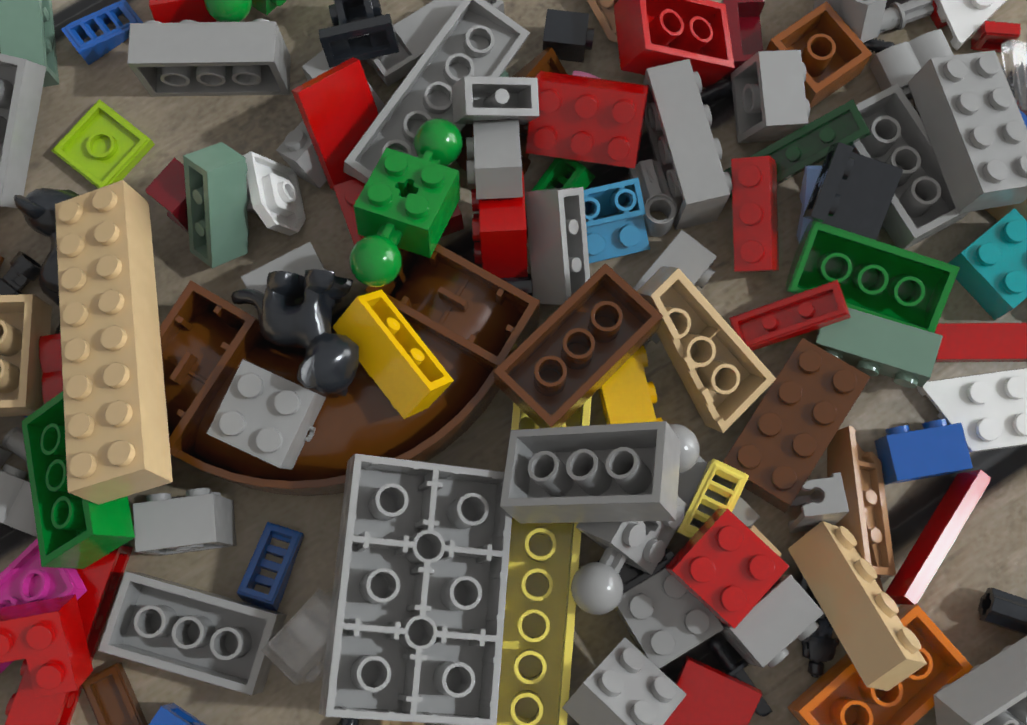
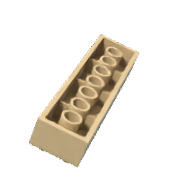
(111, 346)

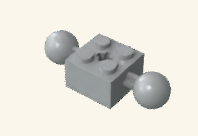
(641, 544)

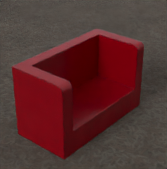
(744, 29)
(170, 192)

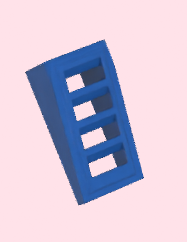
(88, 25)
(278, 585)

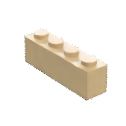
(857, 607)

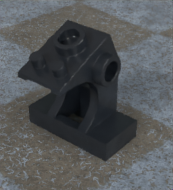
(355, 19)

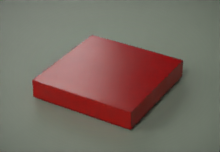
(712, 697)

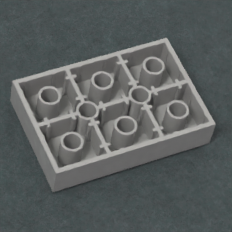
(417, 594)

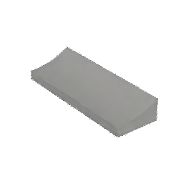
(471, 43)

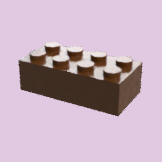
(577, 349)
(795, 423)

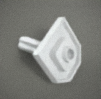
(274, 194)

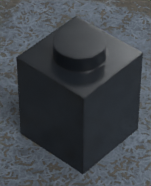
(568, 34)

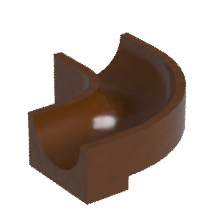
(452, 305)

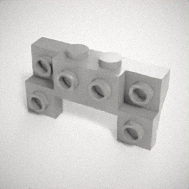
(414, 37)

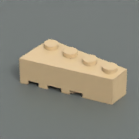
(705, 350)

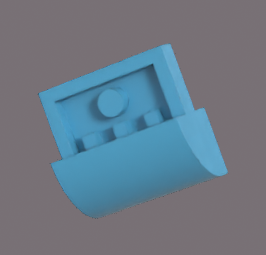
(615, 220)

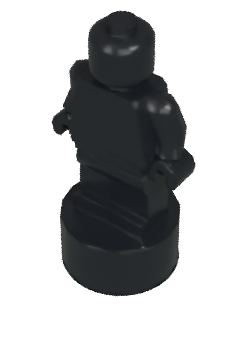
(21, 272)
(819, 646)

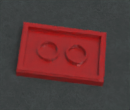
(336, 114)

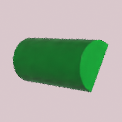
(873, 275)

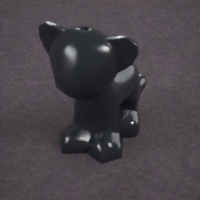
(39, 214)
(329, 357)

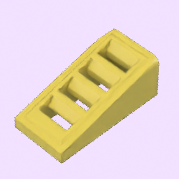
(732, 495)

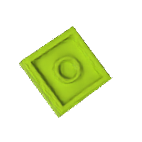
(103, 146)

